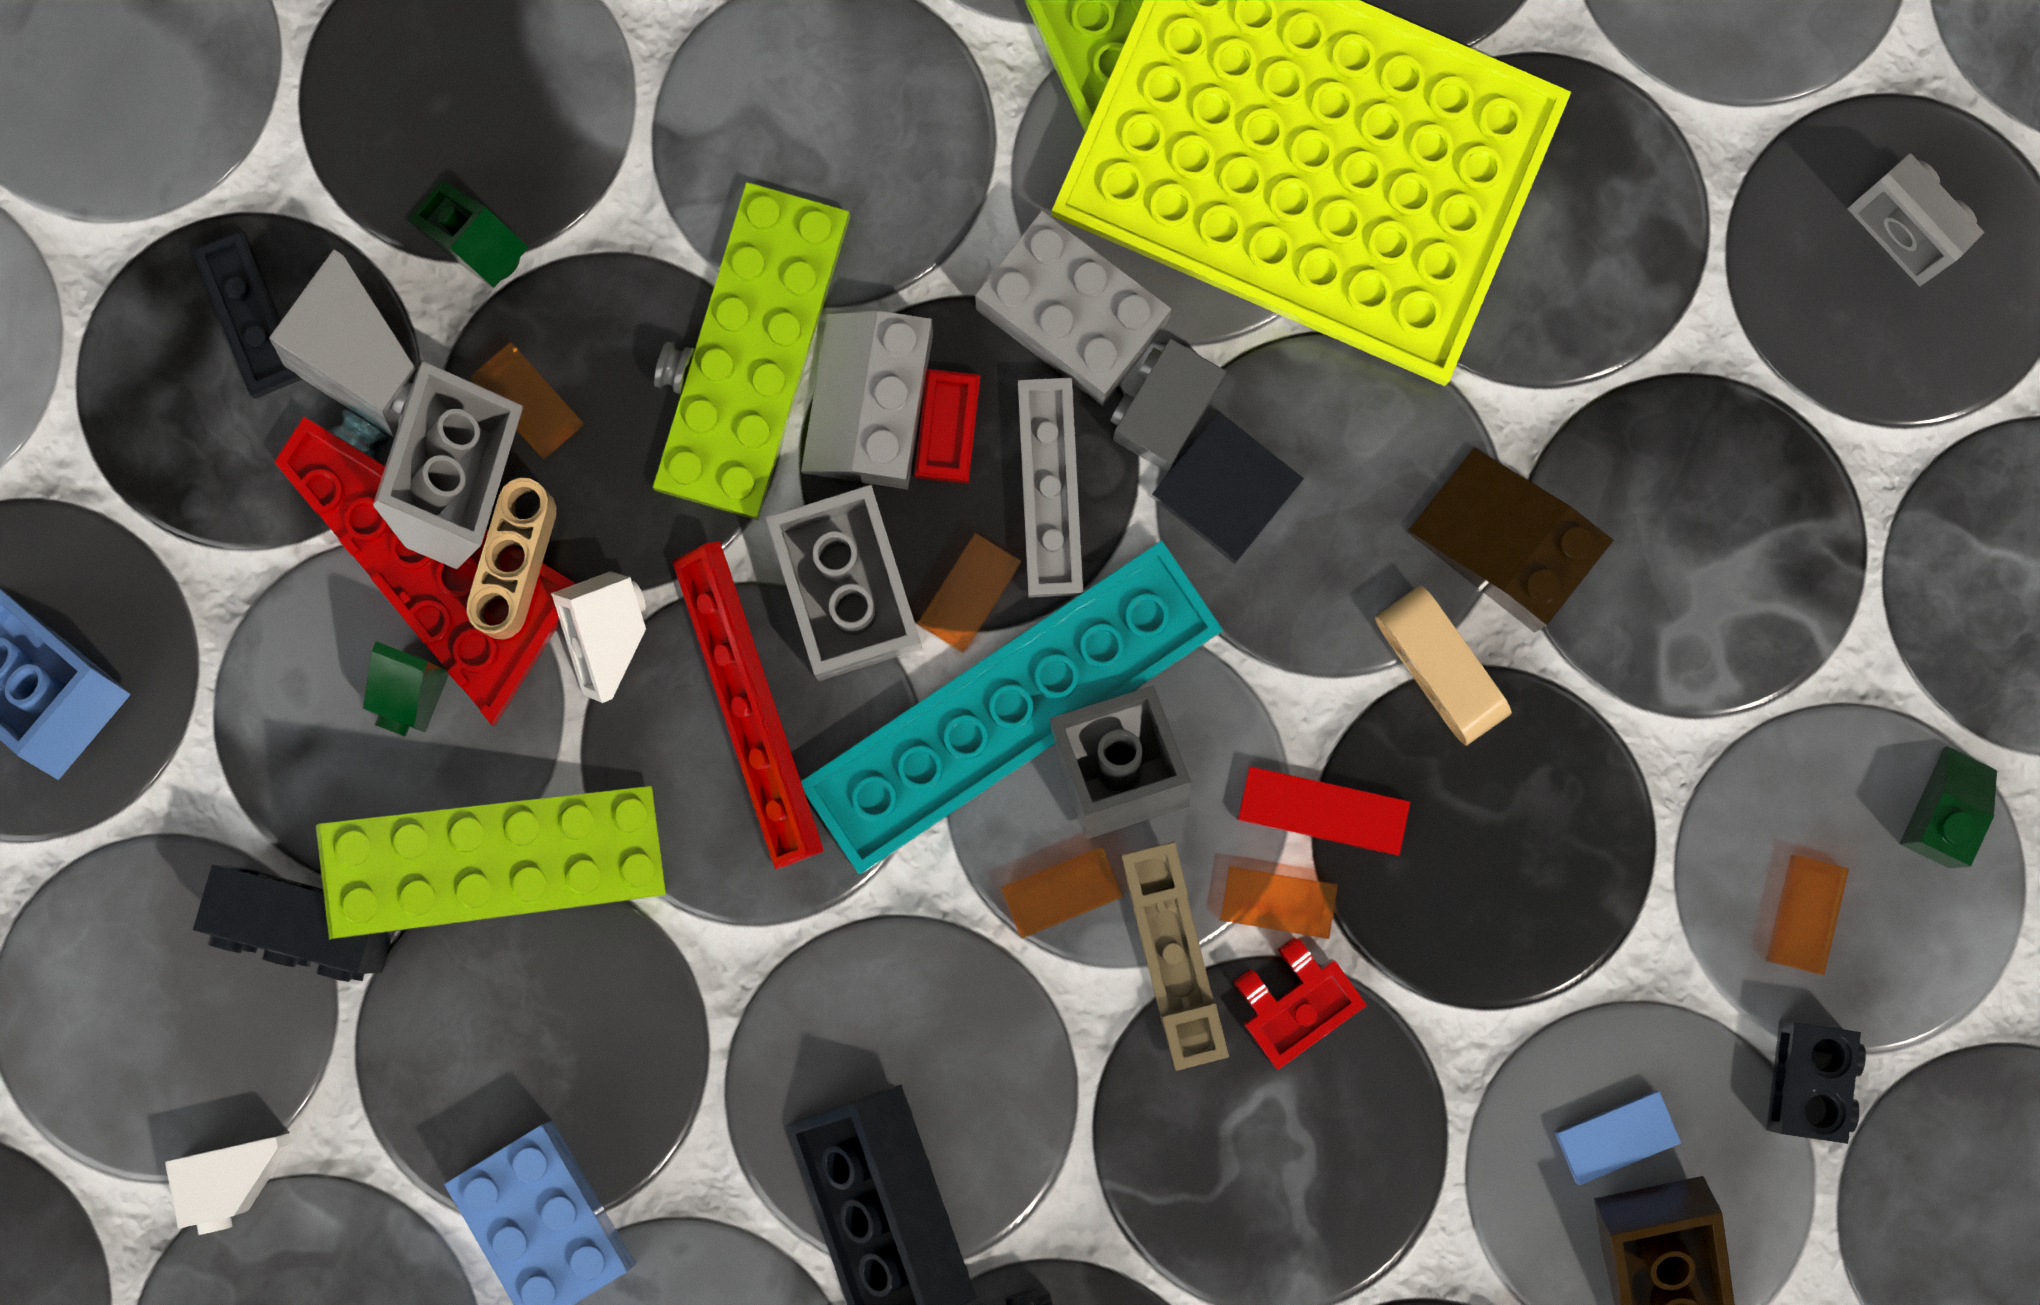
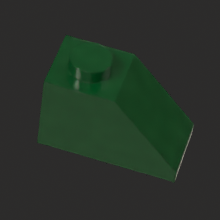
(469, 233)
(402, 689)
(1953, 811)

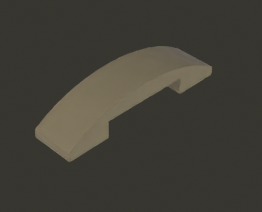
(1174, 956)

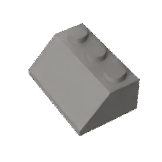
(868, 397)
(446, 465)

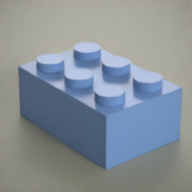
(540, 1221)

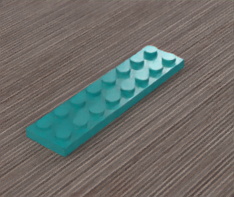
(1001, 707)

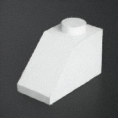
(601, 630)
(222, 1182)

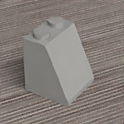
(346, 346)

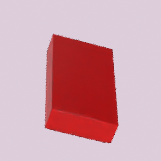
(947, 426)

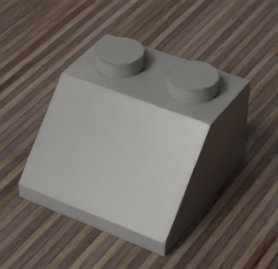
(1917, 219)

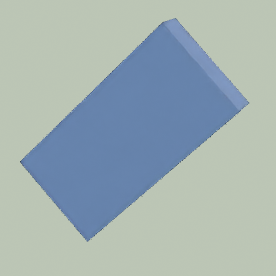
(1617, 1137)

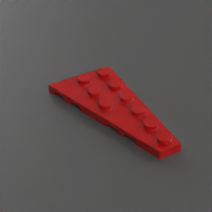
(426, 593)

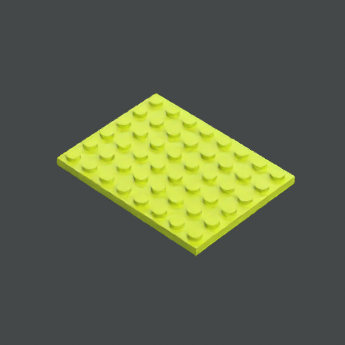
(1316, 165)

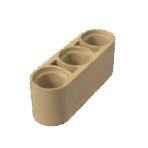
(503, 533)
(1443, 665)

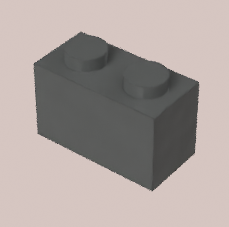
(1167, 405)

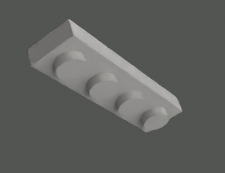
(1050, 487)

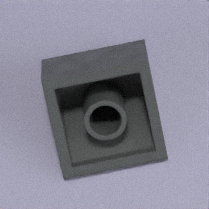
(1120, 762)

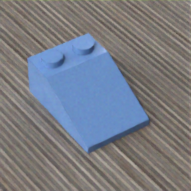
(49, 692)

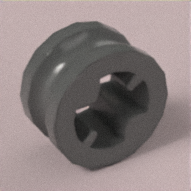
(673, 366)

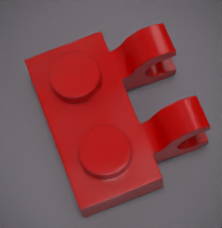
(1302, 1013)

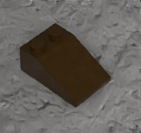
(1510, 538)
(1665, 1245)

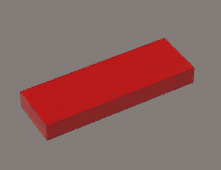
(1323, 811)

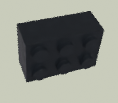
(285, 919)

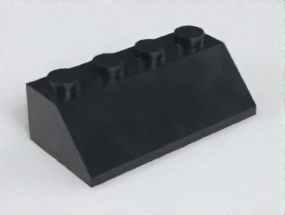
(880, 1204)

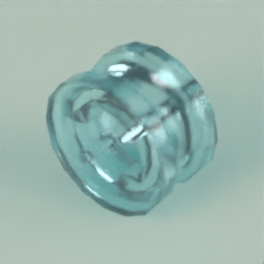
(358, 433)

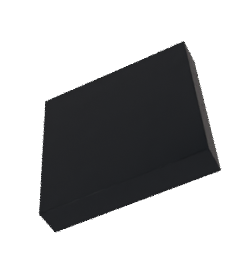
(1227, 487)

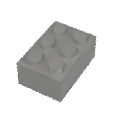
(1072, 308)
(844, 583)

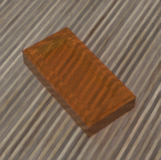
(545, 417)
(969, 593)
(1061, 892)
(1278, 902)
(1807, 915)

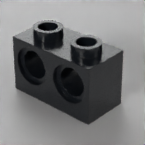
(1799, 1080)

